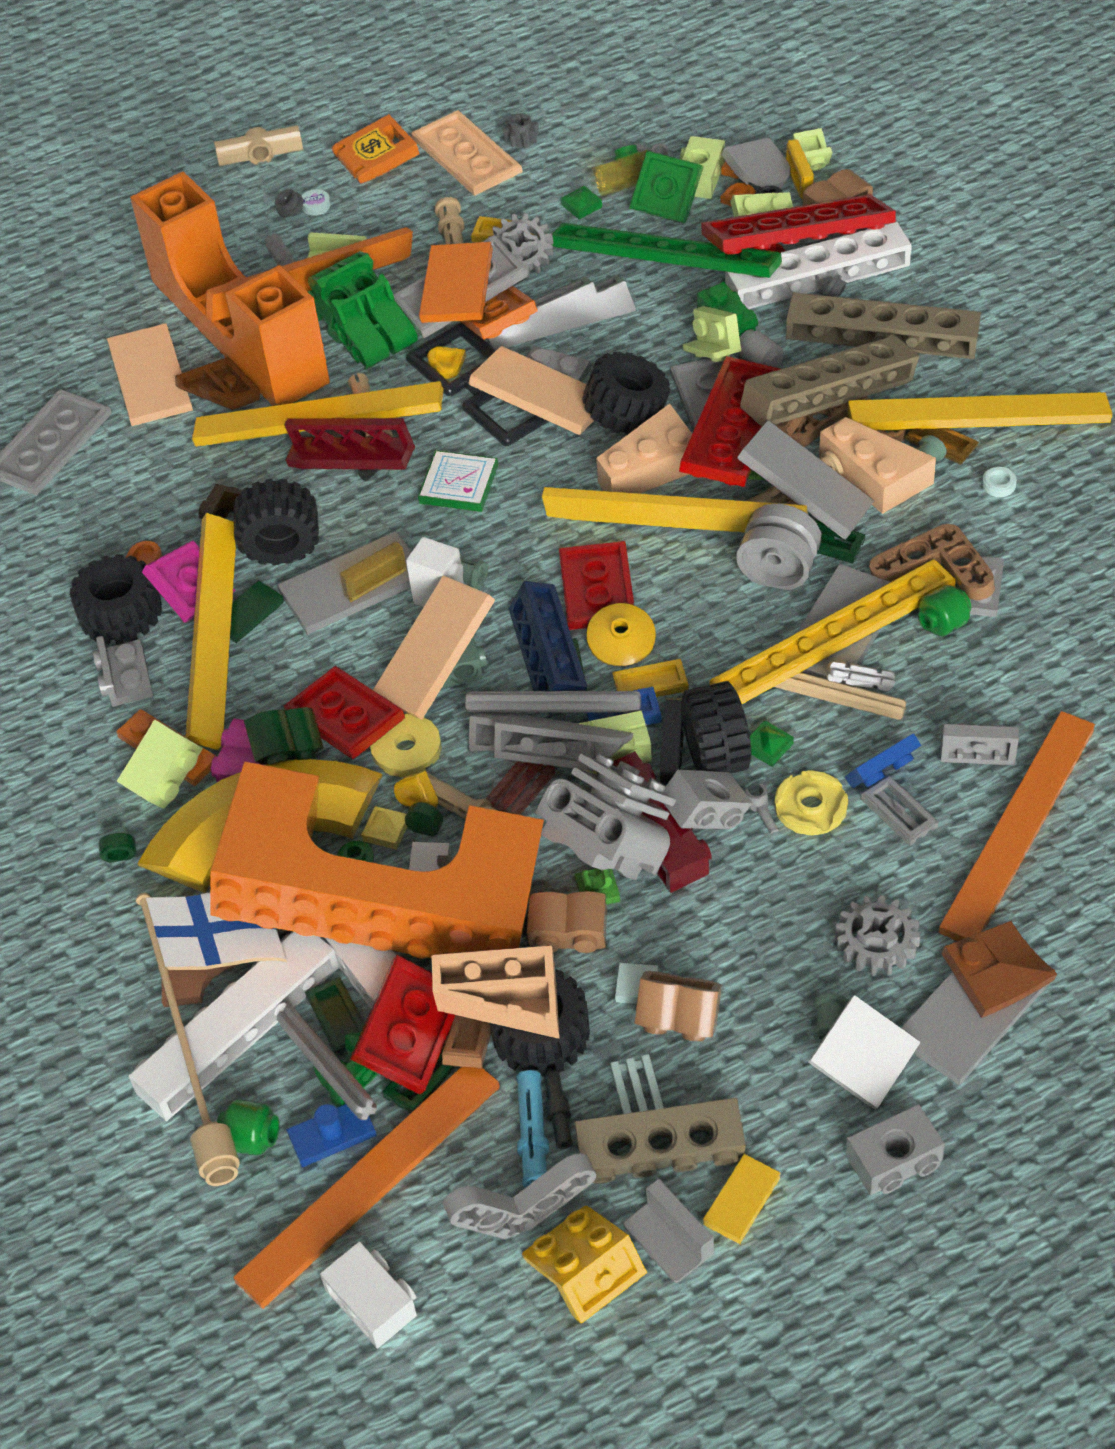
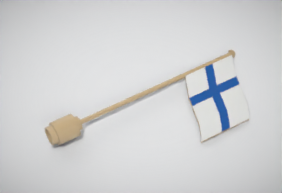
(192, 939)

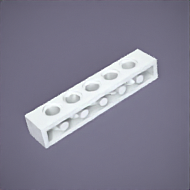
(807, 267)

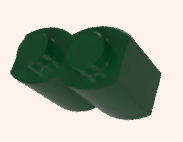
(283, 735)

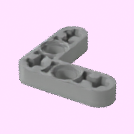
(505, 1215)

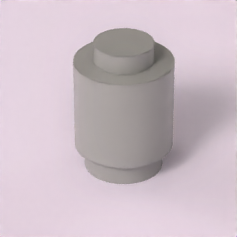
(760, 349)

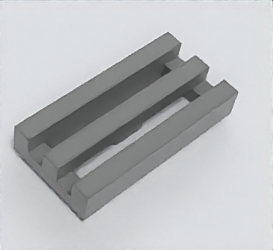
(929, 822)

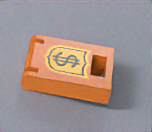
(373, 152)

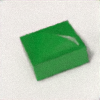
(581, 202)
(770, 743)

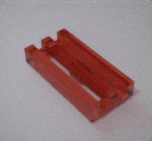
(530, 794)

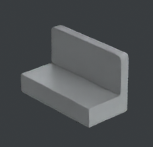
(670, 1233)

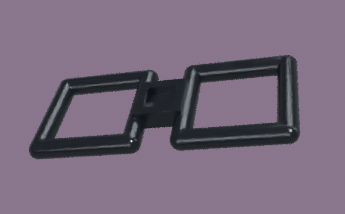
(471, 405)

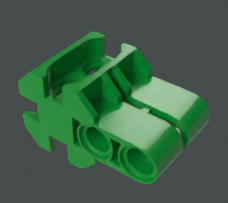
(361, 310)

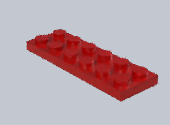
(797, 223)
(724, 427)

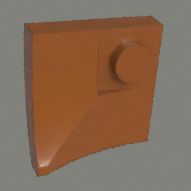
(997, 968)

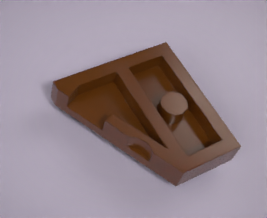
(219, 383)

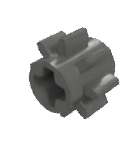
(521, 130)

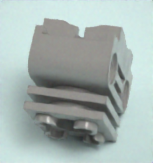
(607, 820)

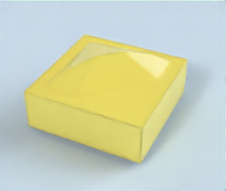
(385, 828)

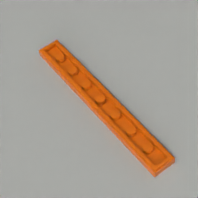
(382, 249)
(1017, 828)
(364, 1184)

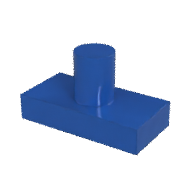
(328, 1133)

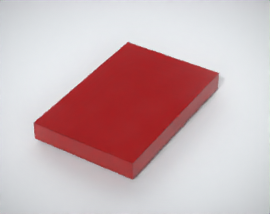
(594, 579)
(347, 711)
(404, 1028)

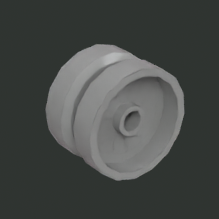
(779, 546)

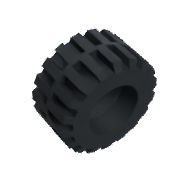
(625, 391)
(275, 522)
(120, 617)
(716, 728)
(542, 1051)

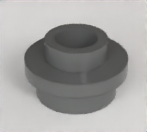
(288, 203)
(833, 286)

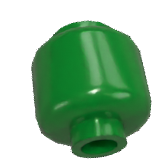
(944, 610)
(251, 1126)

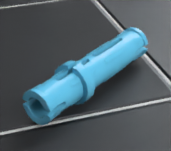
(533, 1144)

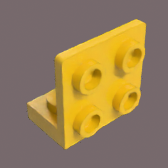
(586, 1261)

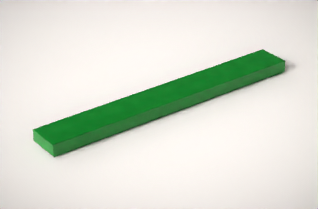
(665, 250)

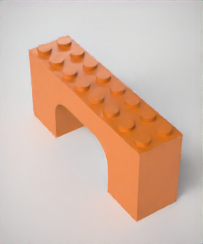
(272, 318)
(280, 879)

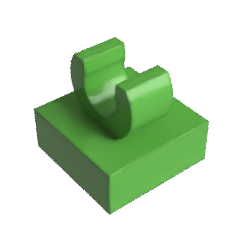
(598, 881)

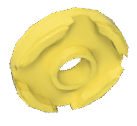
(411, 761)
(806, 819)

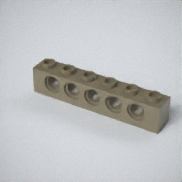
(865, 321)
(829, 381)

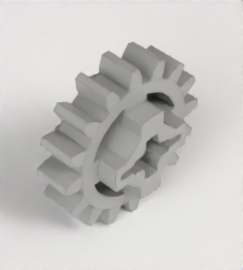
(523, 245)
(877, 935)

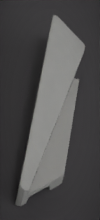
(570, 308)
(542, 739)

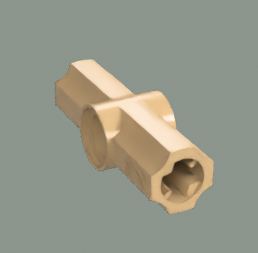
(258, 145)

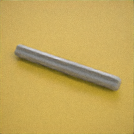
(552, 701)
(327, 1063)

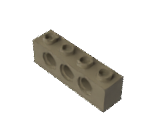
(676, 1123)

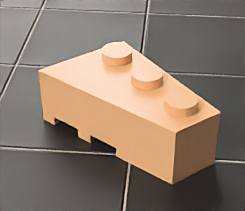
(646, 455)
(877, 463)
(500, 987)

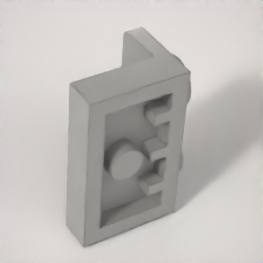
(124, 672)
(979, 744)

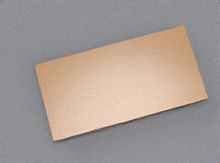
(466, 152)
(147, 374)
(534, 389)
(433, 646)

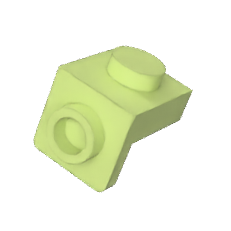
(814, 148)

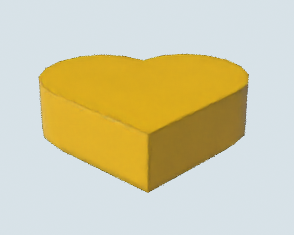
(446, 360)
(415, 789)

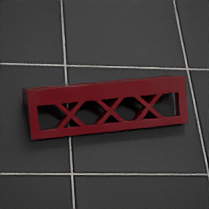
(352, 449)

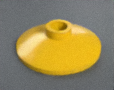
(625, 647)

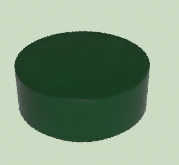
(424, 819)
(117, 847)

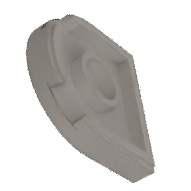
(758, 163)

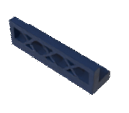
(546, 639)

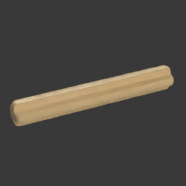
(845, 695)

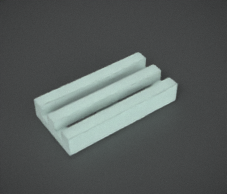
(631, 1067)

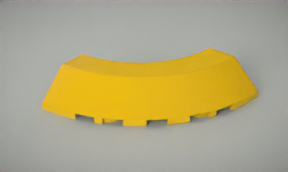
(190, 838)

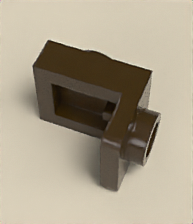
(220, 501)

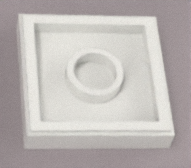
(864, 1052)

